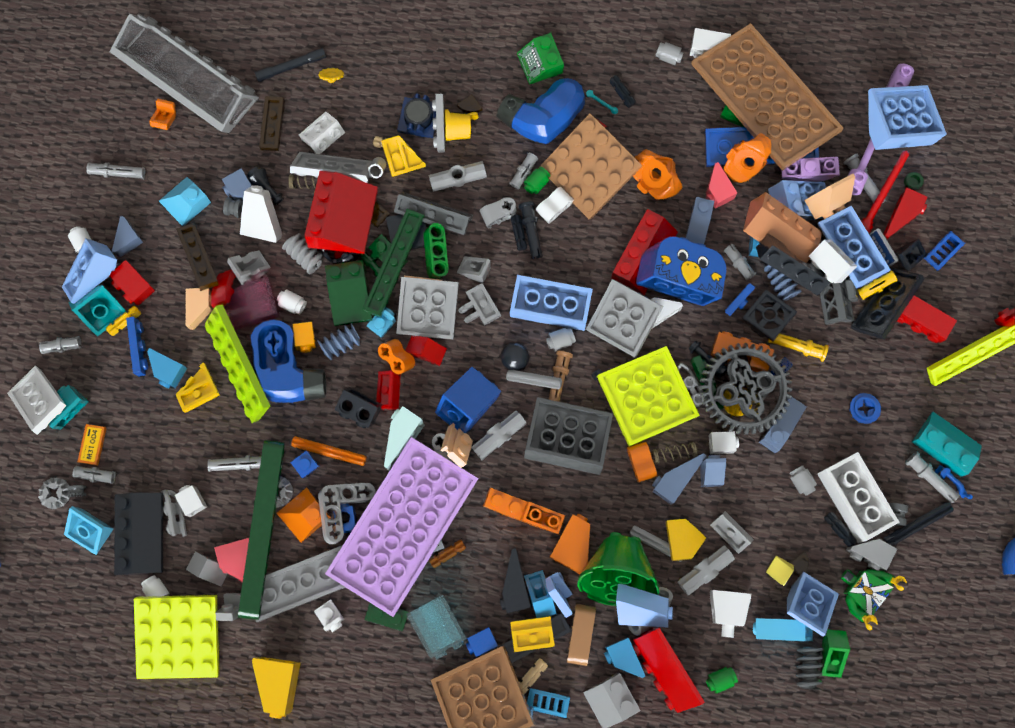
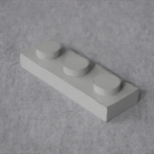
(439, 123)

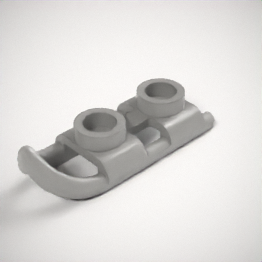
(690, 382)
(172, 509)

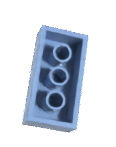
(550, 302)

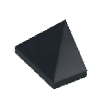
(910, 254)

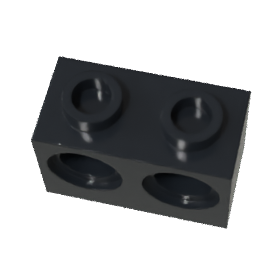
(359, 403)

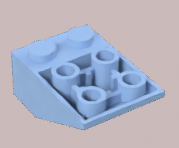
(794, 193)

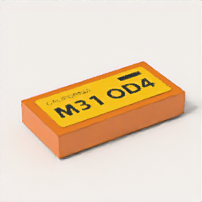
(92, 444)

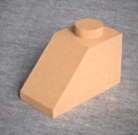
(197, 306)

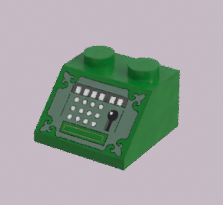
(541, 59)

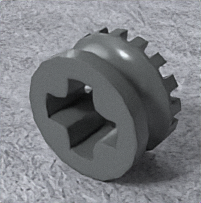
(77, 490)

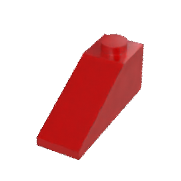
(907, 209)

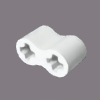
(554, 205)

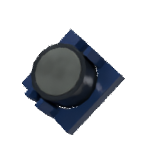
(417, 117)

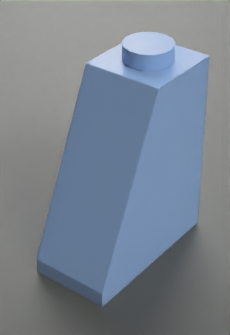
(642, 608)

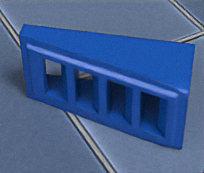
(952, 238)

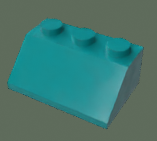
(948, 445)

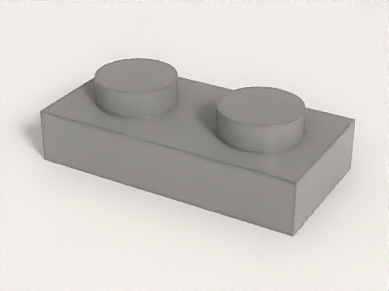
(731, 532)

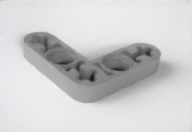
(338, 498)

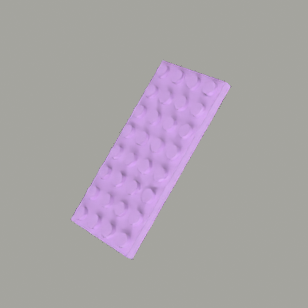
(401, 526)

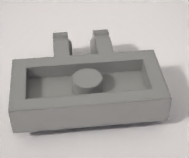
(482, 304)

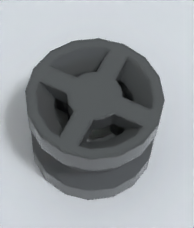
(233, 207)

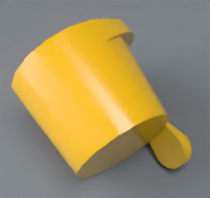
(458, 125)

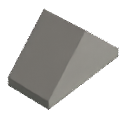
(475, 268)
(206, 569)

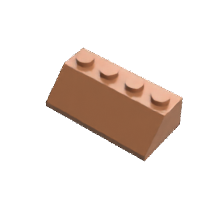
(772, 217)

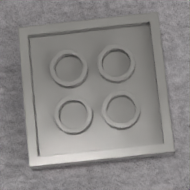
(427, 308)
(624, 318)

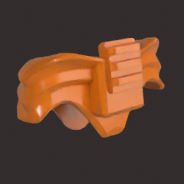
(757, 149)
(650, 181)

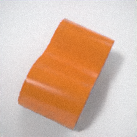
(396, 356)
(642, 462)

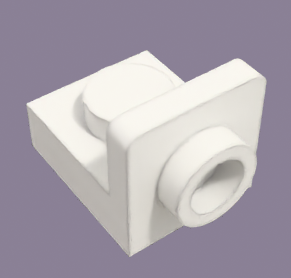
(329, 616)

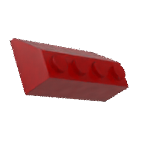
(649, 232)

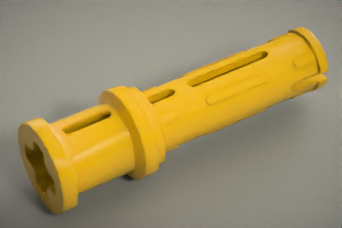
(807, 347)

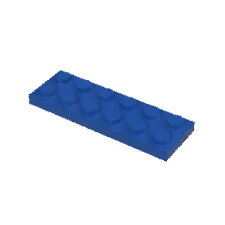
(721, 140)

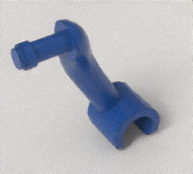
(946, 473)

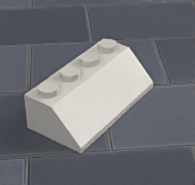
(858, 498)

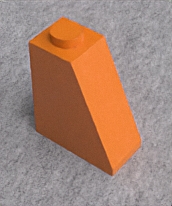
(573, 544)

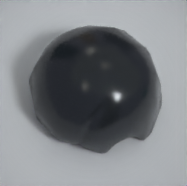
(514, 356)

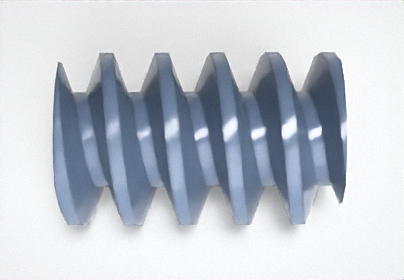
(783, 284)
(339, 342)

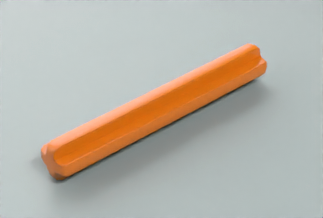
(328, 451)

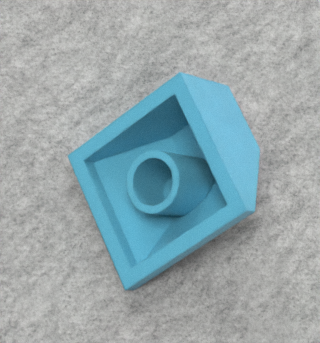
(185, 201)

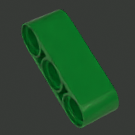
(440, 244)

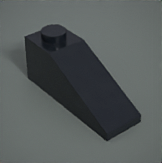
(514, 589)

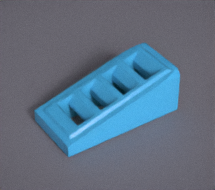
(565, 704)

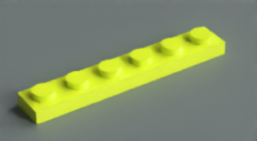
(971, 355)

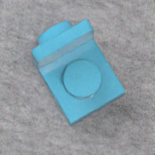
(382, 325)

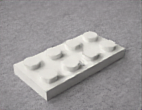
(36, 400)

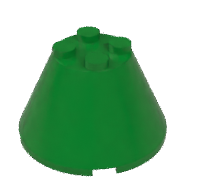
(617, 562)

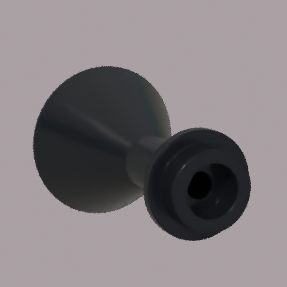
(258, 177)
(695, 347)

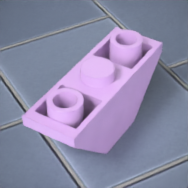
(812, 169)

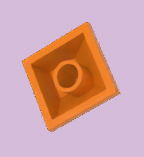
(302, 515)

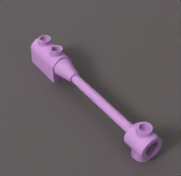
(900, 78)

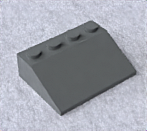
(568, 436)

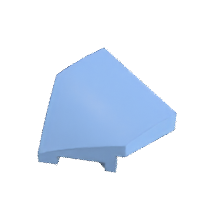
(559, 592)

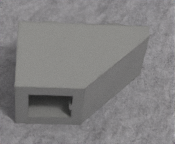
(876, 553)

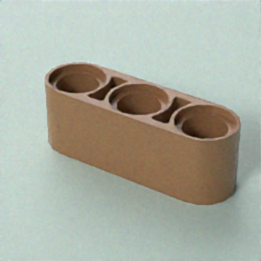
(581, 634)

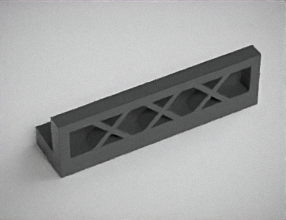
(434, 213)
(842, 302)

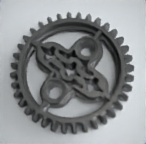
(746, 397)

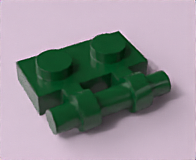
(380, 249)

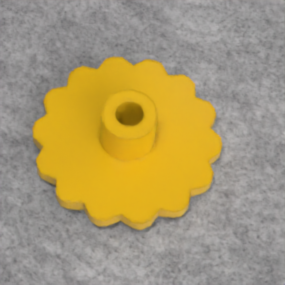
(331, 74)

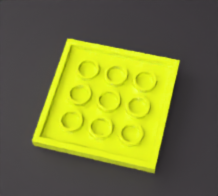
(647, 396)
(176, 637)

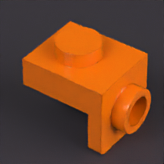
(163, 115)

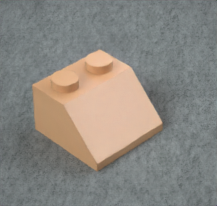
(831, 198)

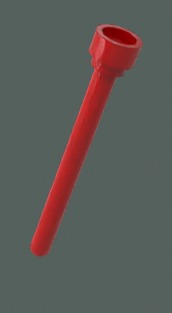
(867, 222)

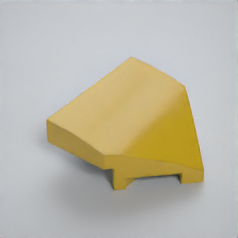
(683, 539)

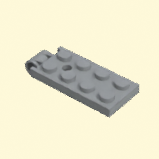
(311, 164)

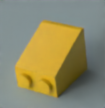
(276, 684)

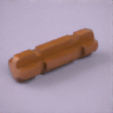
(447, 553)

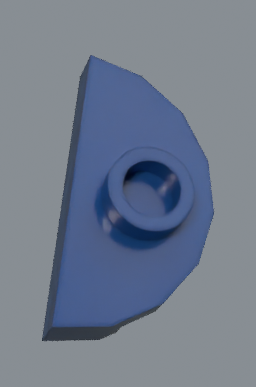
(740, 301)

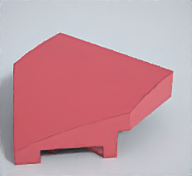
(232, 558)

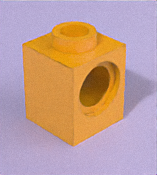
(304, 337)

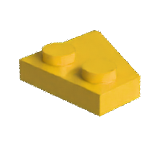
(400, 156)
(197, 390)

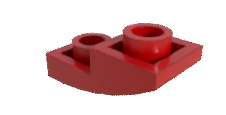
(223, 292)
(1006, 317)

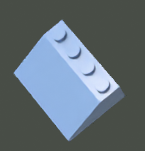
(903, 117)

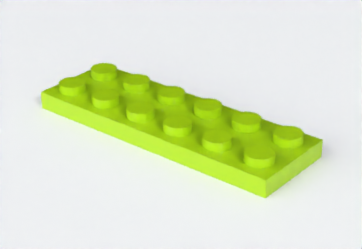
(237, 364)

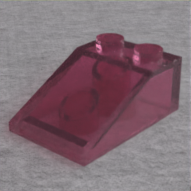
(252, 304)

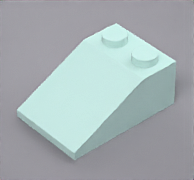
(402, 428)

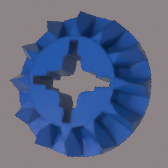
(869, 401)

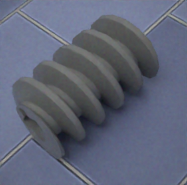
(809, 668)

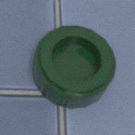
(914, 181)

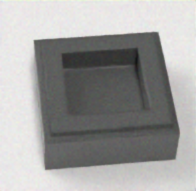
(852, 291)

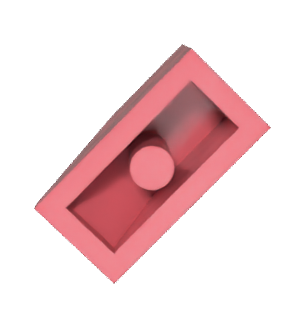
(720, 187)

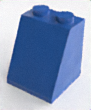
(467, 400)

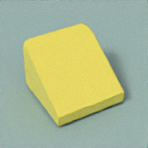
(780, 570)

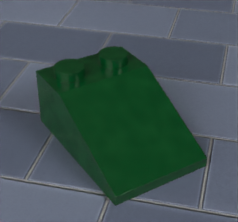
(348, 292)

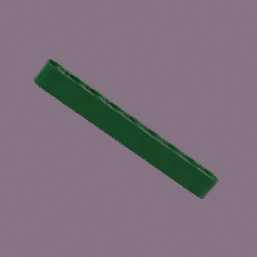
(261, 530)

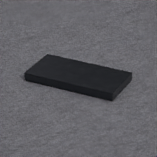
(887, 306)

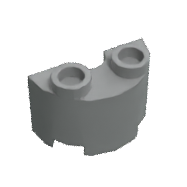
(249, 267)

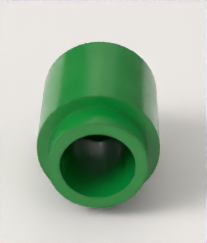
(536, 180)
(721, 680)

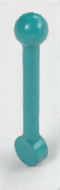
(589, 93)

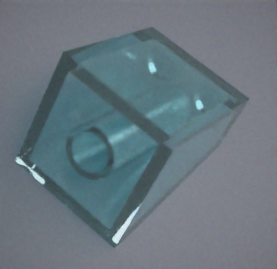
(437, 627)

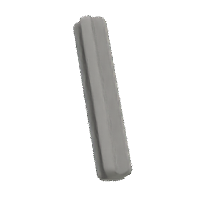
(534, 379)
(651, 540)

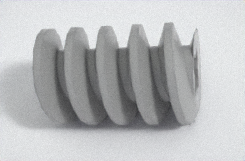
(303, 254)

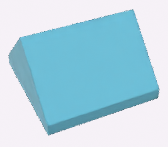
(86, 529)

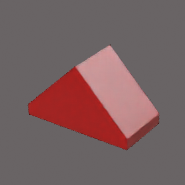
(426, 349)

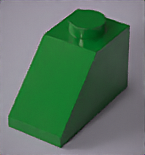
(835, 653)

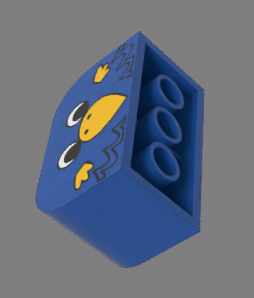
(683, 270)

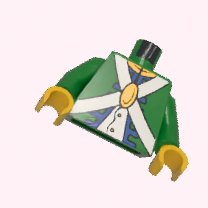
(868, 592)

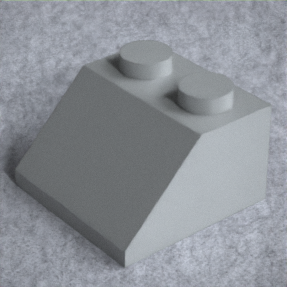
(611, 701)

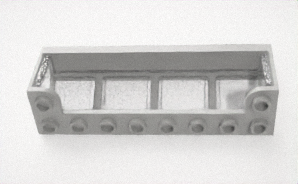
(183, 72)

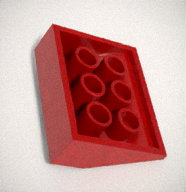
(340, 213)
(667, 670)

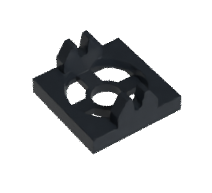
(768, 297)

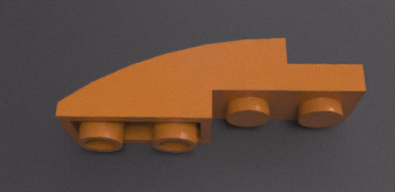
(523, 511)

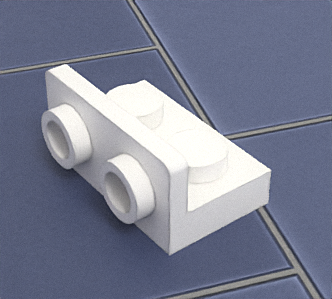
(322, 133)

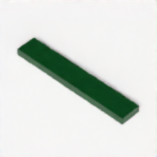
(393, 263)

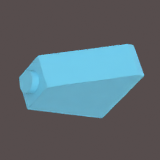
(782, 630)

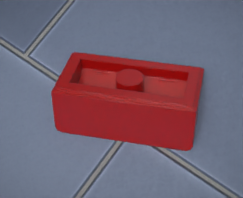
(388, 389)

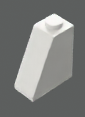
(259, 215)

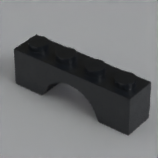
(780, 258)

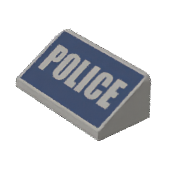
(884, 247)

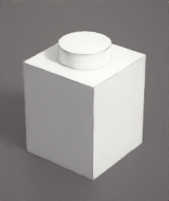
(723, 442)
(190, 500)

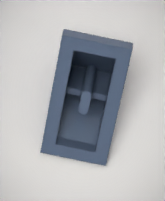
(125, 239)

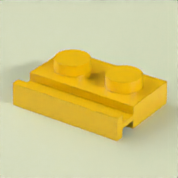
(532, 634)

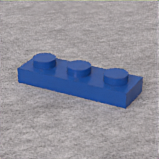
(137, 346)

